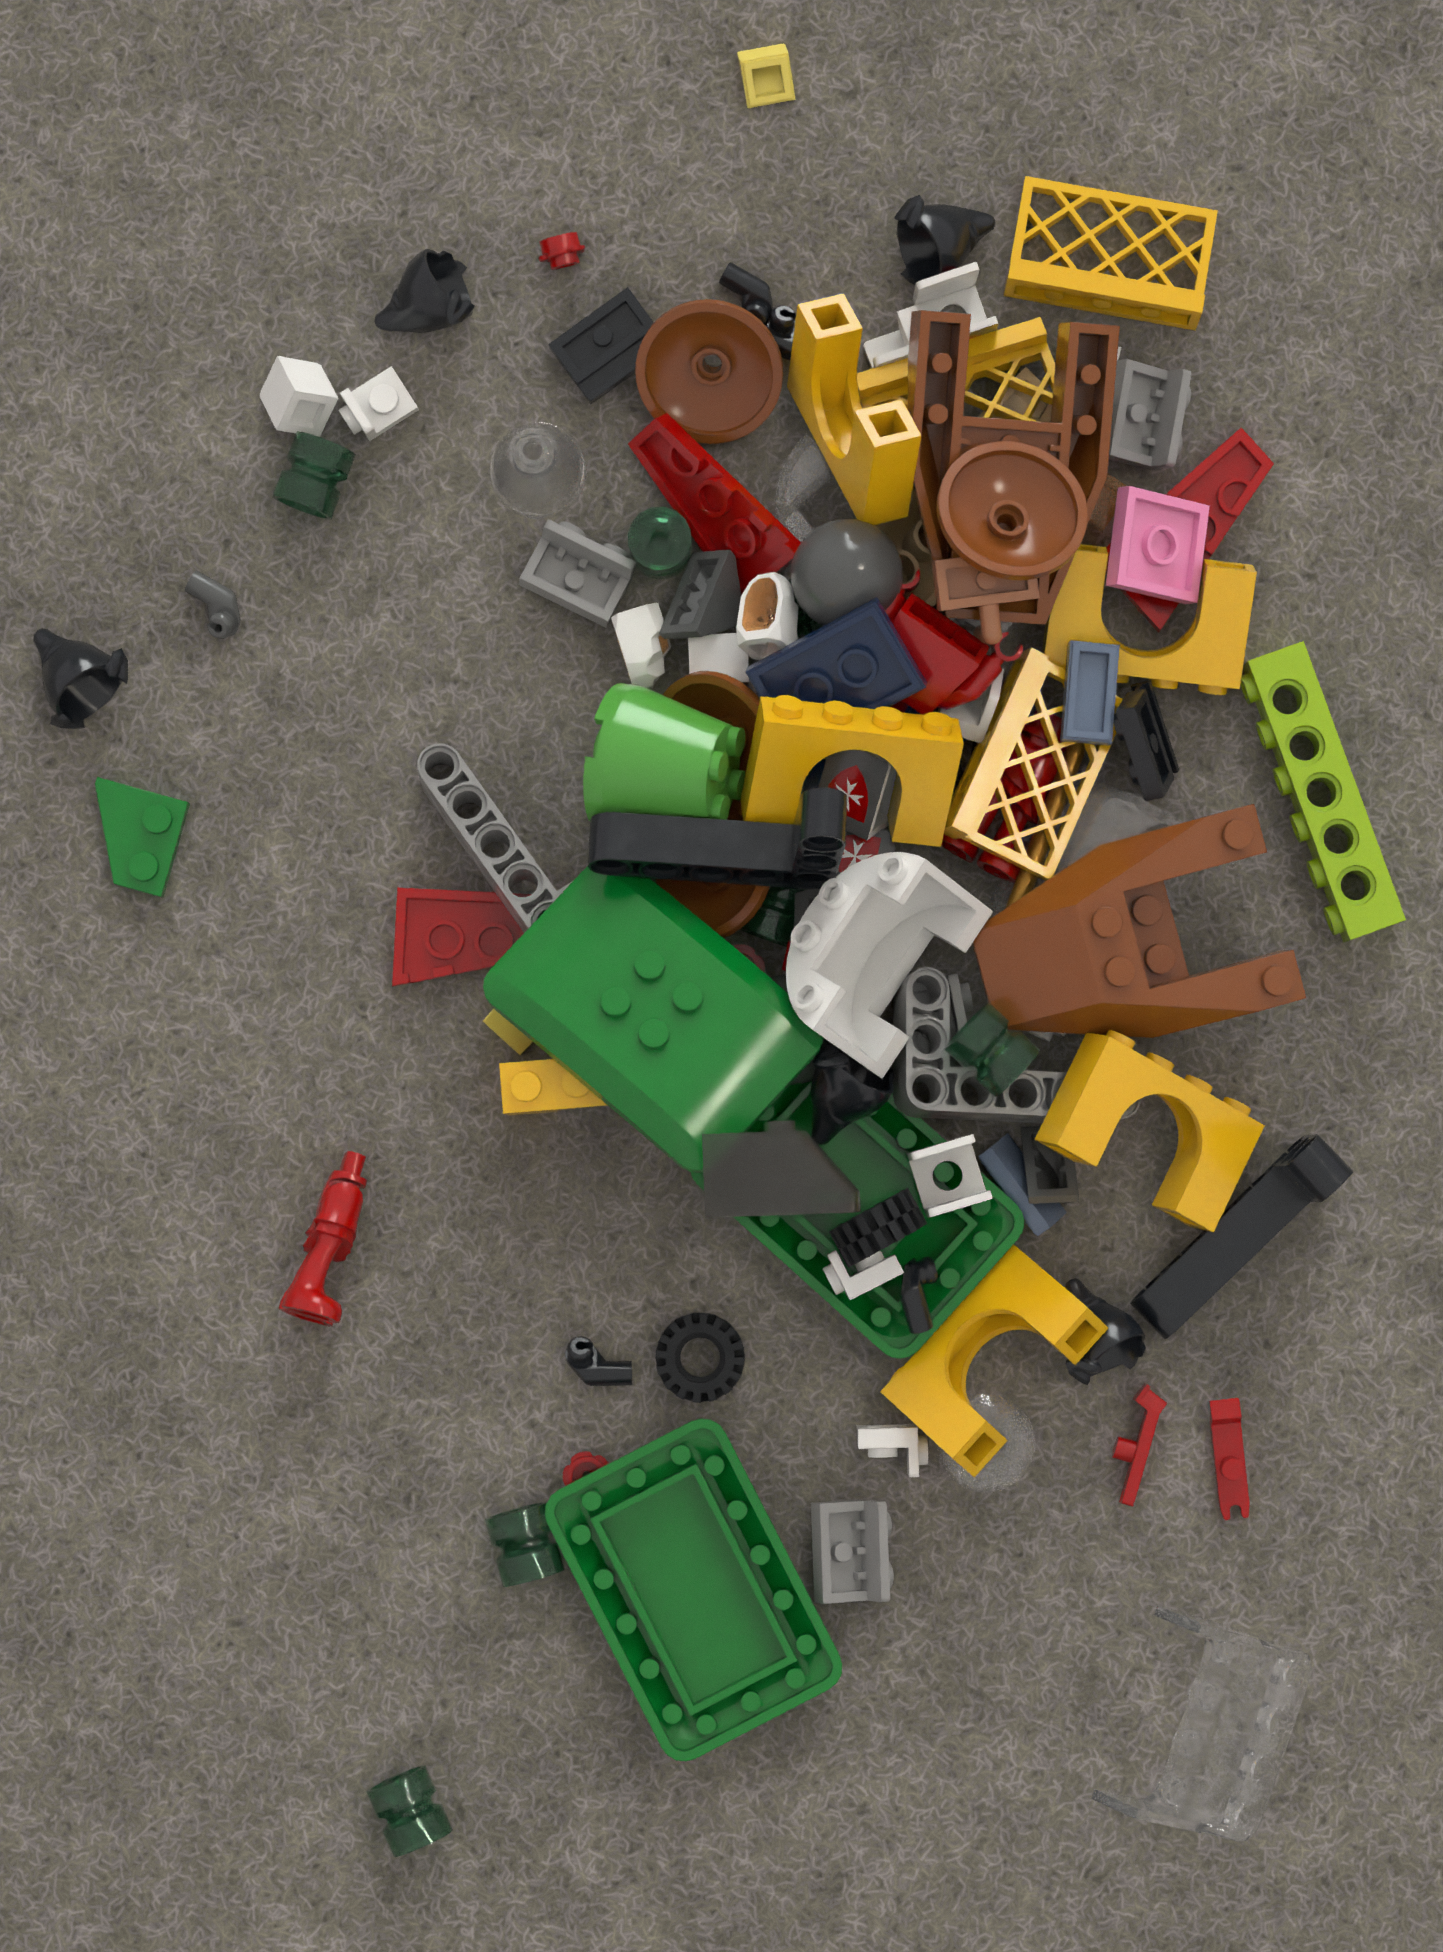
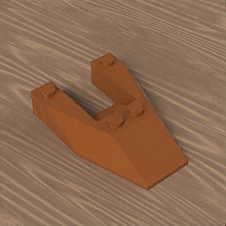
(1075, 436)
(1104, 948)

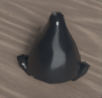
(937, 236)
(428, 296)
(77, 677)
(844, 1092)
(1117, 1346)

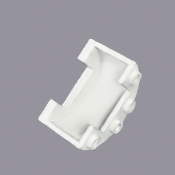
(863, 943)

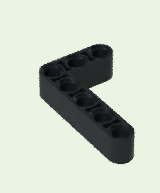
(725, 850)
(1293, 1181)

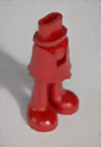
(1023, 810)
(328, 1240)

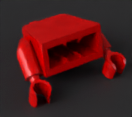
(944, 653)

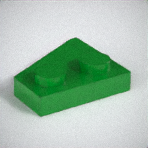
(140, 834)

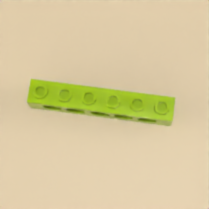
(1293, 671)

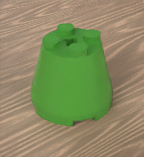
(661, 758)

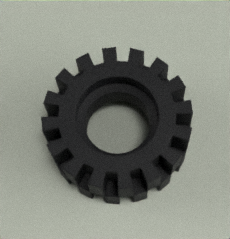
(878, 1227)
(693, 1387)

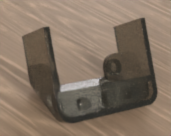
(773, 1175)

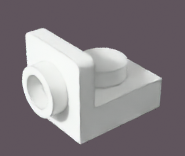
(377, 404)
(871, 1273)
(885, 1440)

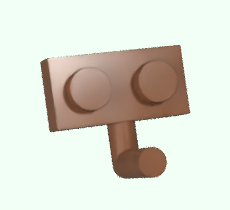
(964, 586)

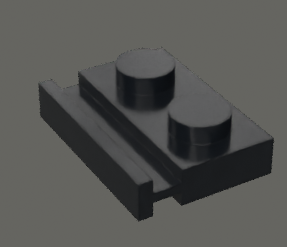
(603, 345)
(1147, 740)

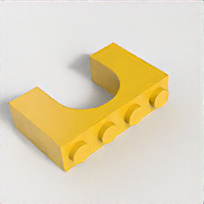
(867, 448)
(1207, 653)
(798, 734)
(542, 1088)
(1212, 1133)
(1009, 1298)

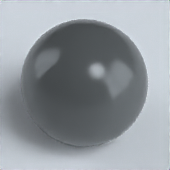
(844, 568)

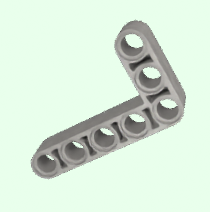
(483, 829)
(946, 1081)

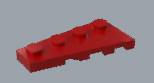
(1225, 484)
(713, 501)
(449, 933)

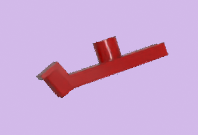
(1137, 1451)
(1229, 1456)

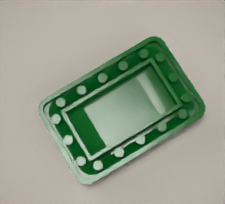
(652, 1012)
(876, 1161)
(693, 1589)

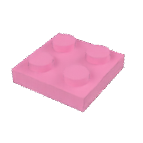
(1157, 545)

